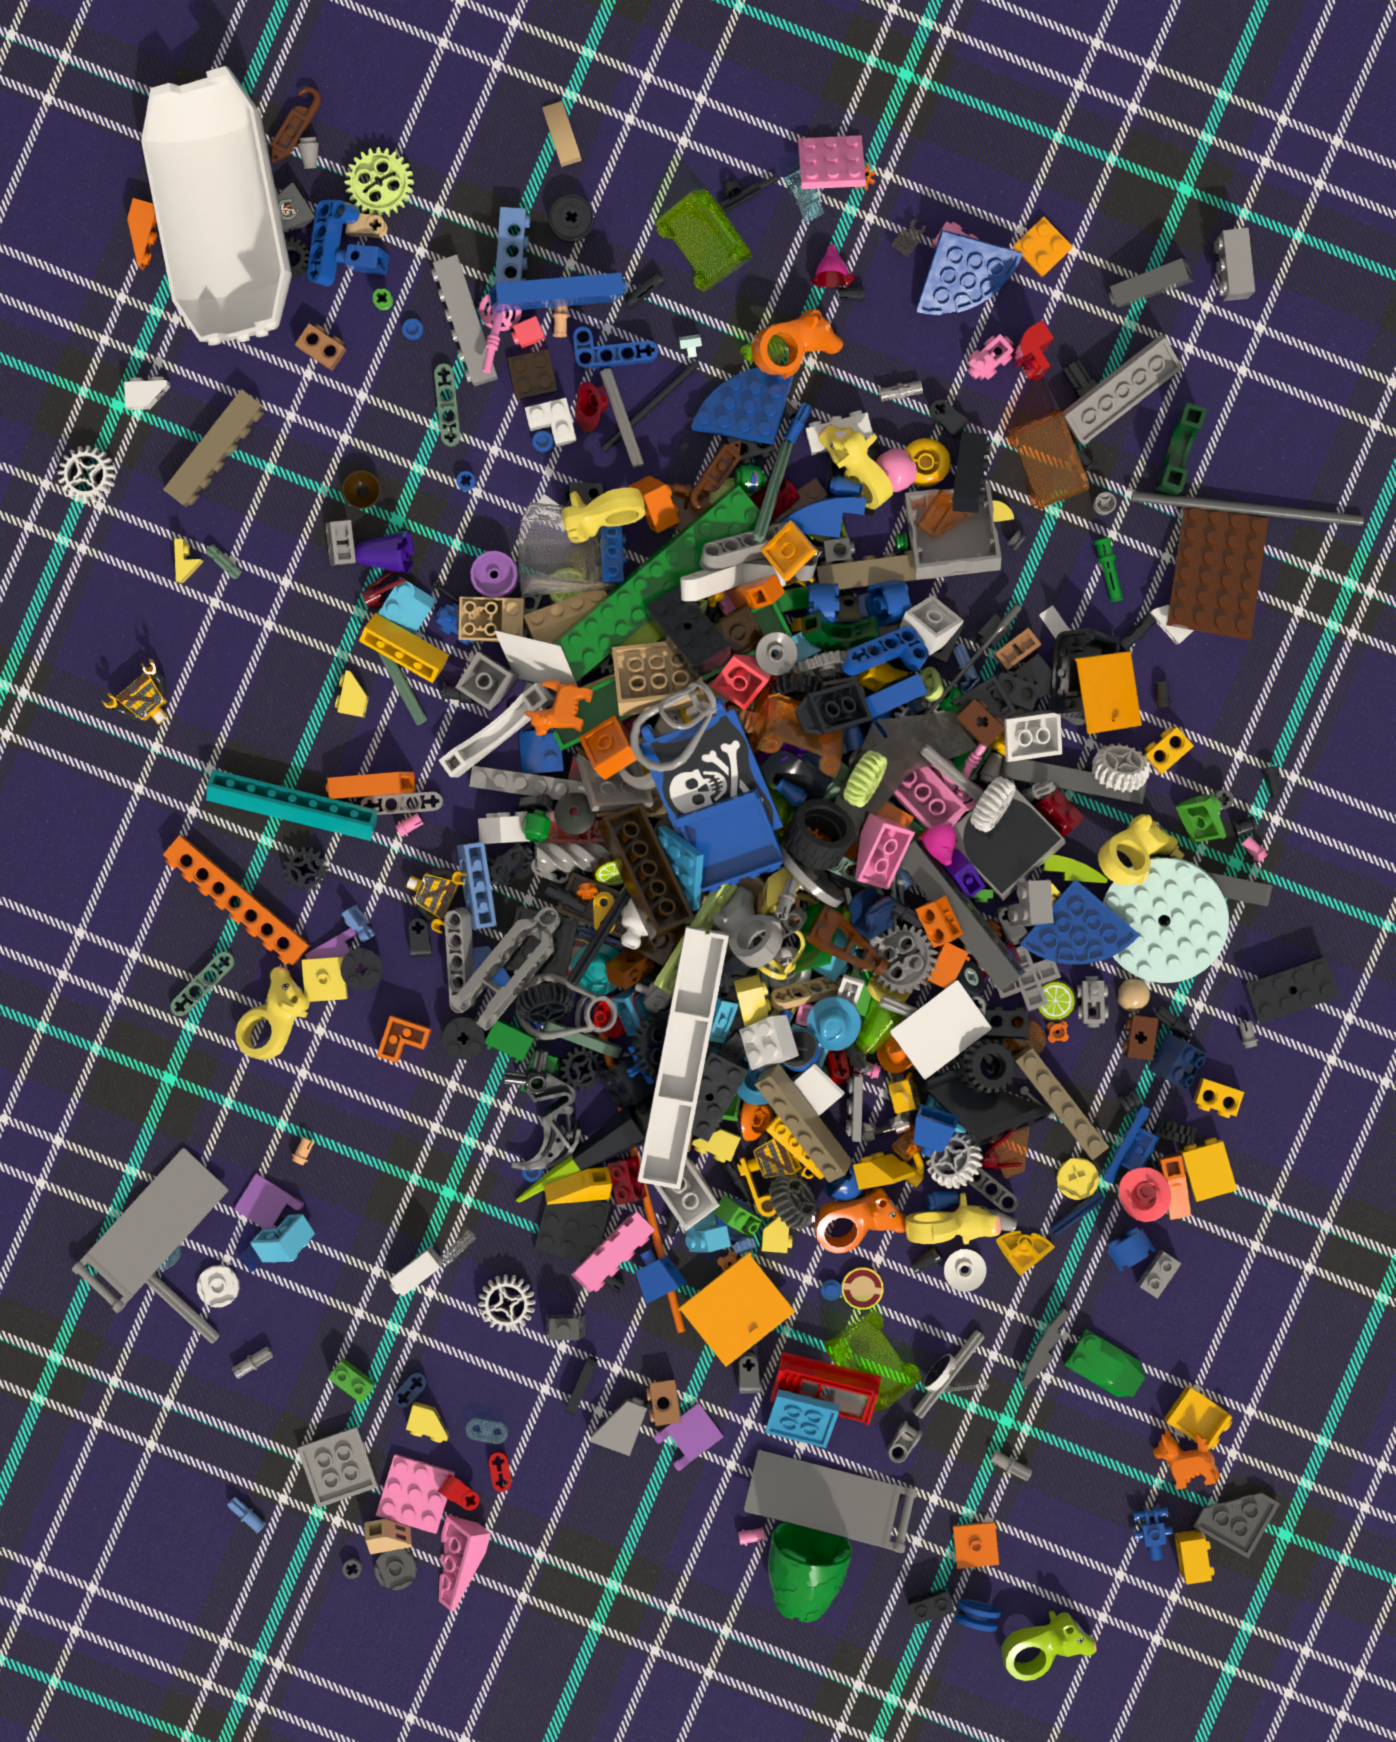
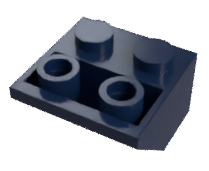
(1177, 1061)

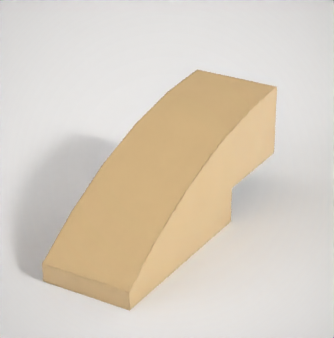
(561, 133)

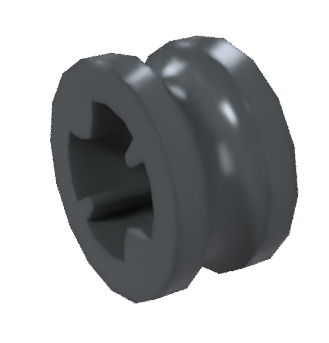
(1017, 539)
(354, 1574)

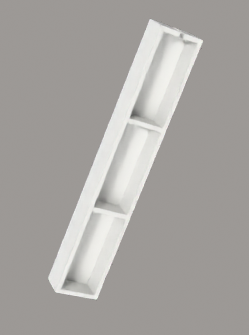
(683, 1057)

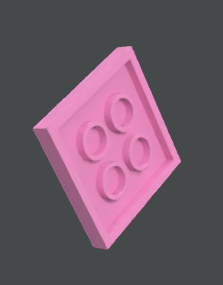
(831, 162)
(413, 1494)

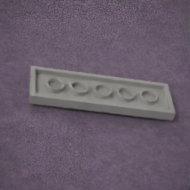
(1122, 390)

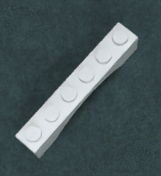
(481, 744)

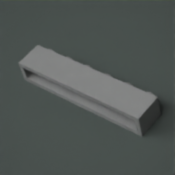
(464, 318)

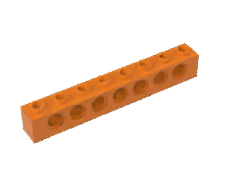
(297, 944)

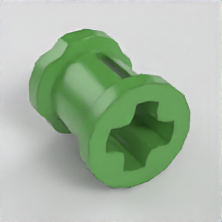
(381, 305)

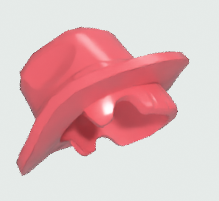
(1145, 1194)

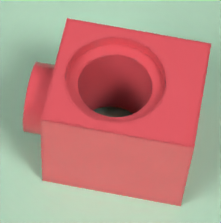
(527, 332)

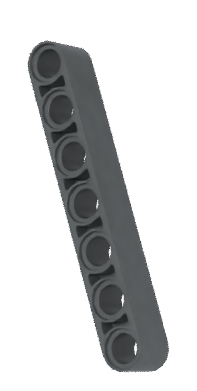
(1066, 779)

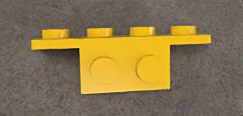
(785, 1137)

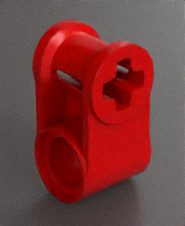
(457, 1491)

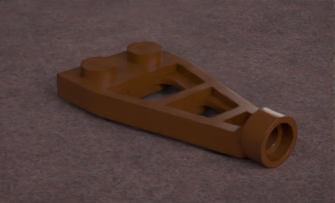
(823, 930)

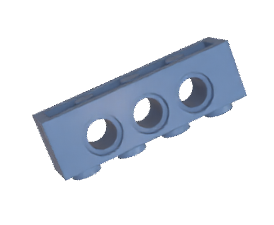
(508, 218)
(477, 884)

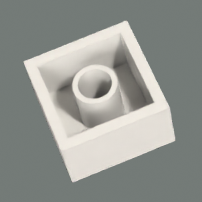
(768, 1042)

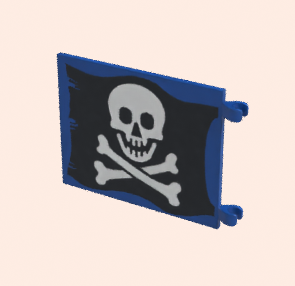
(715, 770)

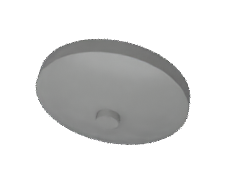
(812, 880)

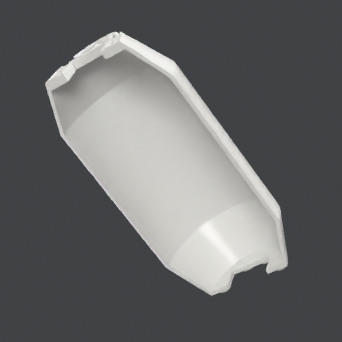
(216, 207)

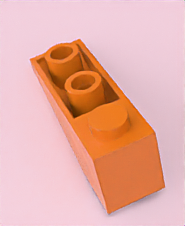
(142, 227)
(757, 592)
(1173, 1170)

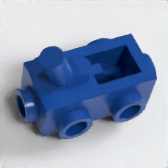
(449, 621)

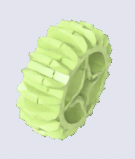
(865, 778)

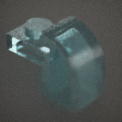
(806, 199)

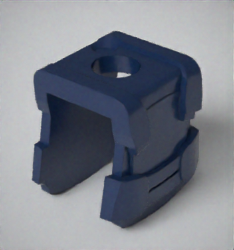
(865, 912)

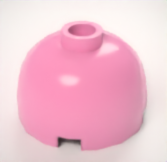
(898, 468)

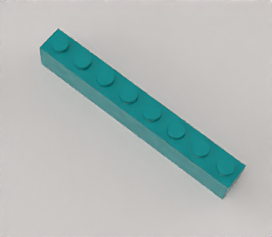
(291, 805)

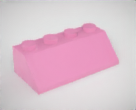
(929, 799)

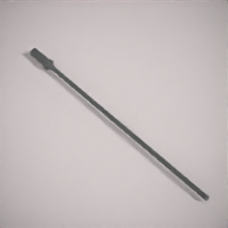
(1000, 627)

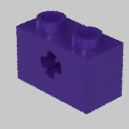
(964, 874)

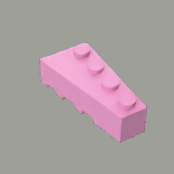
(612, 1252)

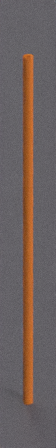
(652, 1221)

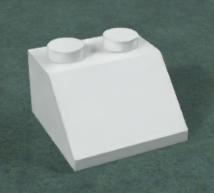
(932, 622)

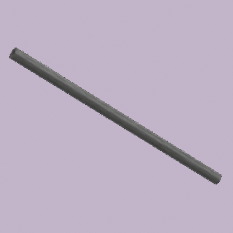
(1247, 508)

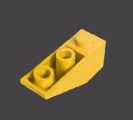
(582, 1186)

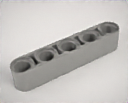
(455, 949)

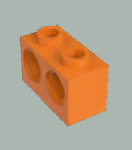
(939, 921)

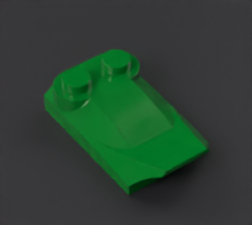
(812, 956)
(1105, 1365)

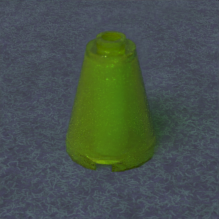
(877, 1027)

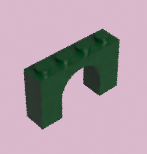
(1173, 471)

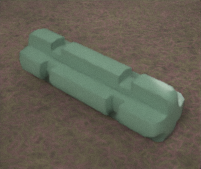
(224, 562)

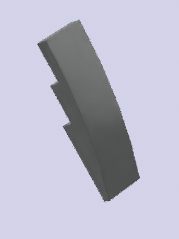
(1040, 1355)

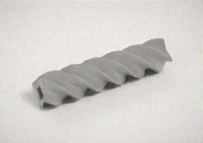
(568, 856)

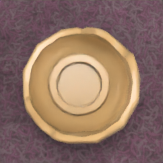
(1133, 995)

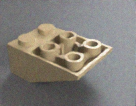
(483, 616)

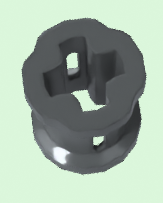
(1230, 799)

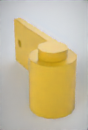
(763, 1201)

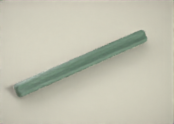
(772, 491)

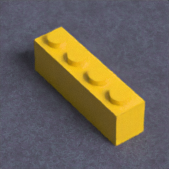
(403, 647)

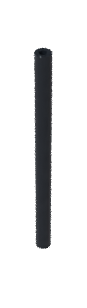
(653, 403)

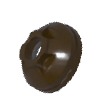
(351, 485)

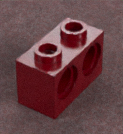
(786, 497)
(625, 1180)

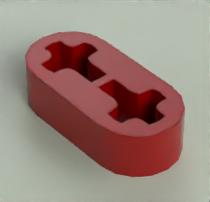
(841, 1064)
(505, 1470)

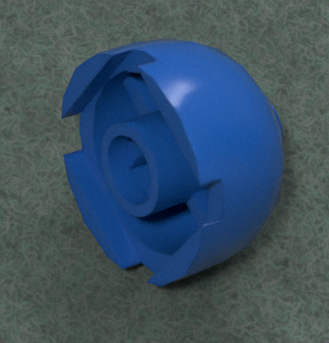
(843, 1188)

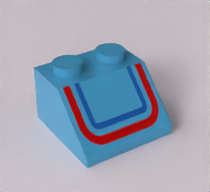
(630, 1009)

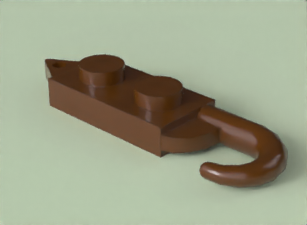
(294, 126)
(716, 473)

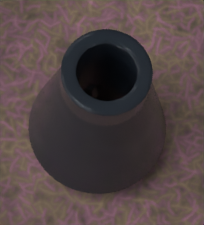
(929, 1258)

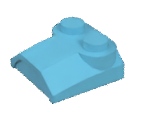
(407, 606)

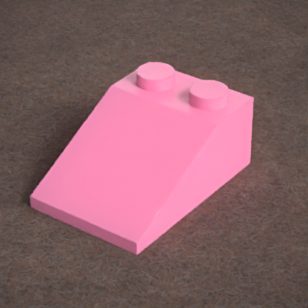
(881, 850)

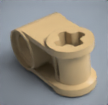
(364, 228)

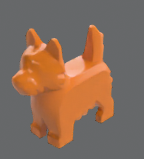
(564, 708)
(1187, 1463)

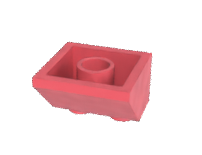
(741, 680)

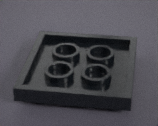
(563, 942)
(572, 1228)

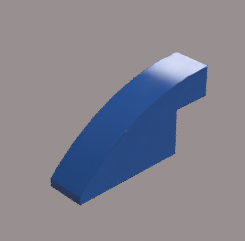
(825, 515)
(895, 695)

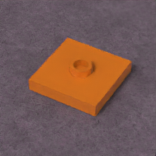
(975, 1545)

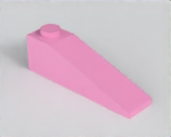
(463, 1550)

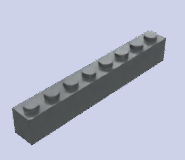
(978, 936)

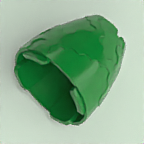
(806, 1570)

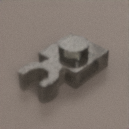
(906, 240)

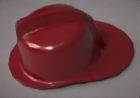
(590, 404)

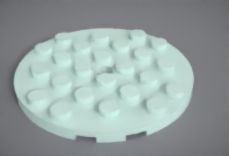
(1196, 926)

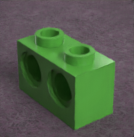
(352, 1380)

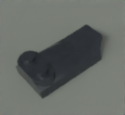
(833, 709)

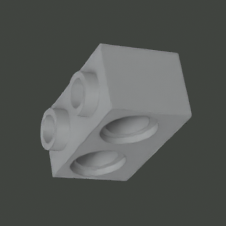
(340, 542)
(1158, 1273)

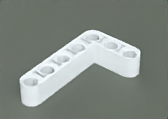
(707, 583)

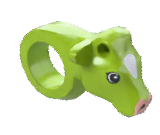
(1059, 1637)

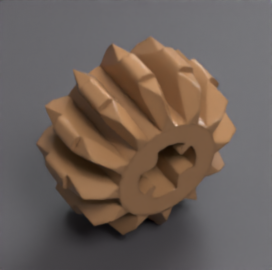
(746, 717)

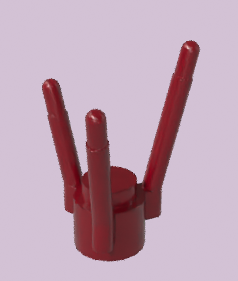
(373, 595)
(991, 1158)

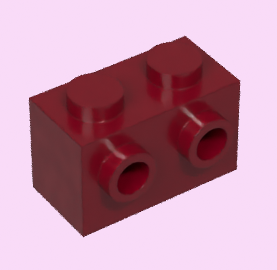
(1059, 812)

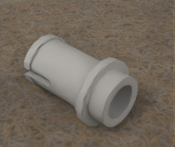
(1249, 1038)

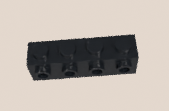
(970, 472)

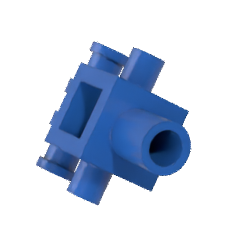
(1152, 1531)

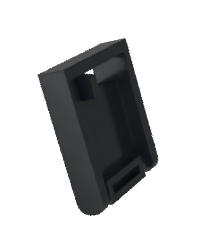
(981, 692)

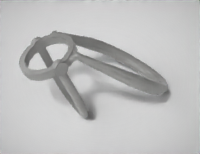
(664, 703)
(546, 1035)

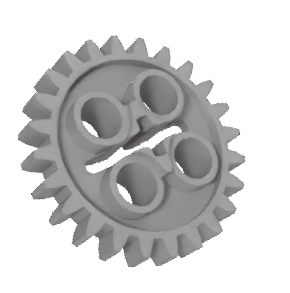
(821, 666)
(910, 976)

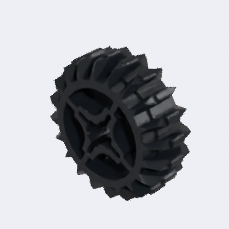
(796, 685)
(545, 1002)

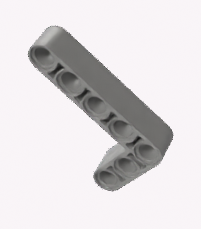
(742, 549)

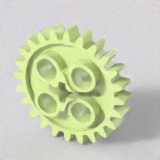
(369, 165)

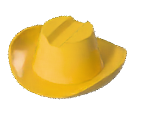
(931, 461)

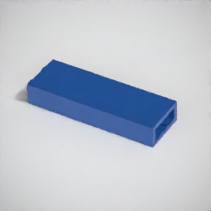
(556, 292)

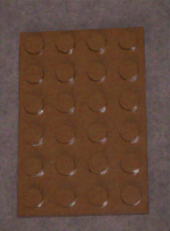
(1217, 572)

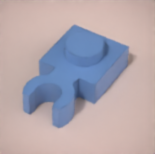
(357, 921)
(744, 1244)

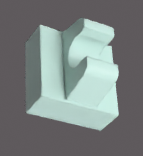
(690, 342)

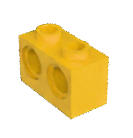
(1171, 754)
(1219, 1092)

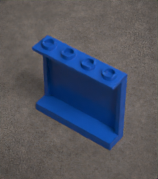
(733, 838)

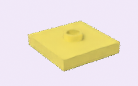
(323, 979)

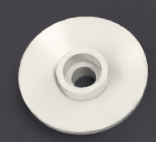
(969, 1280)

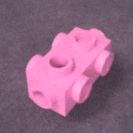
(983, 363)

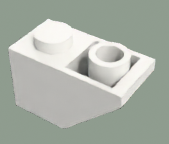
(144, 394)

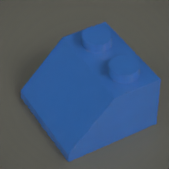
(540, 753)

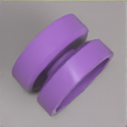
(507, 574)

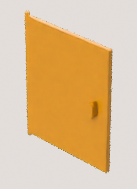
(1108, 692)
(735, 1307)

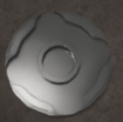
(395, 1569)

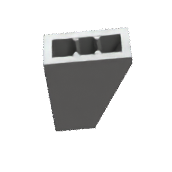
(621, 1427)

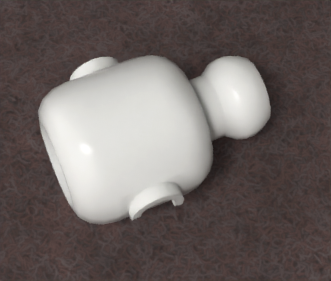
(634, 926)

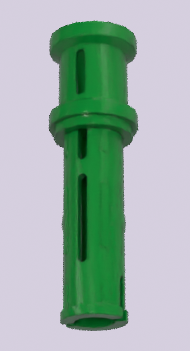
(1115, 595)

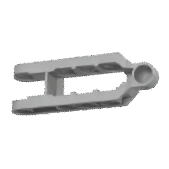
(541, 927)

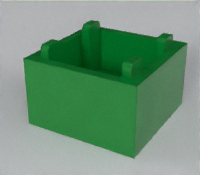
(509, 1040)

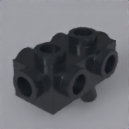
(510, 864)

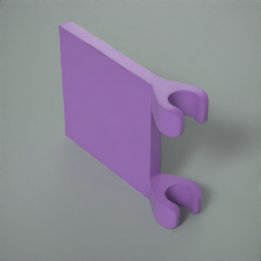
(335, 948)
(265, 1202)
(692, 1435)

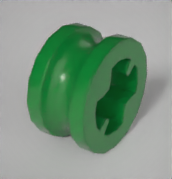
(901, 541)

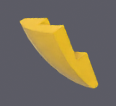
(1023, 1250)

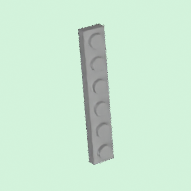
(523, 783)

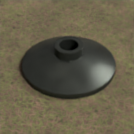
(576, 823)

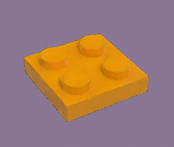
(1043, 246)
(789, 550)

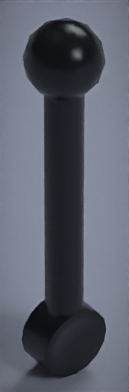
(435, 584)

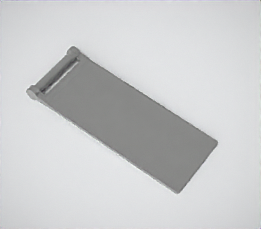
(152, 1228)
(828, 1500)

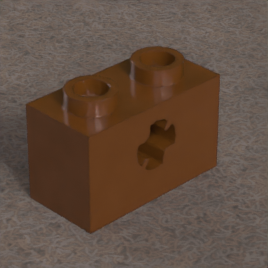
(982, 734)
(628, 968)
(1148, 1028)

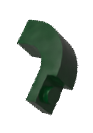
(834, 636)

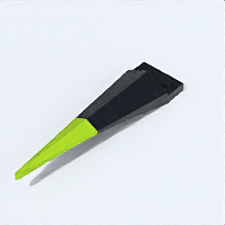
(616, 1136)

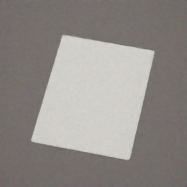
(535, 659)
(941, 1029)

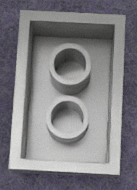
(1234, 264)

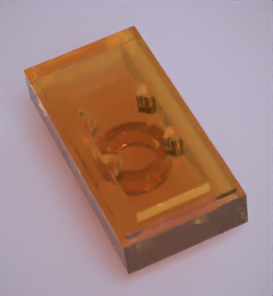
(905, 1145)

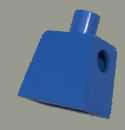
(364, 259)
(933, 1129)
(658, 1276)

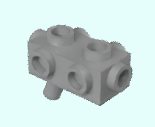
(1092, 996)
(654, 997)

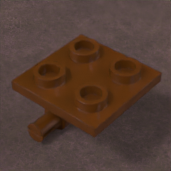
(681, 498)

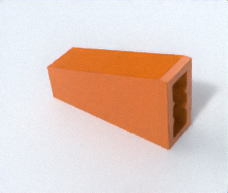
(371, 785)

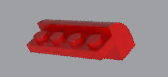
(1030, 351)

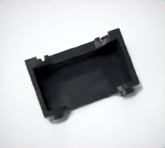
(1069, 645)

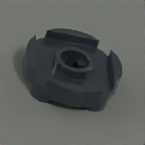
(367, 958)

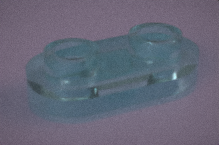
(486, 1433)

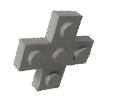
(1030, 982)

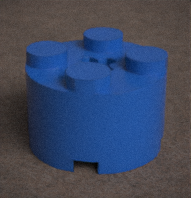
(822, 599)
(888, 601)
(1130, 1249)

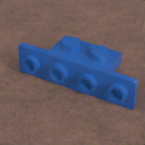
(612, 554)
(1135, 1148)

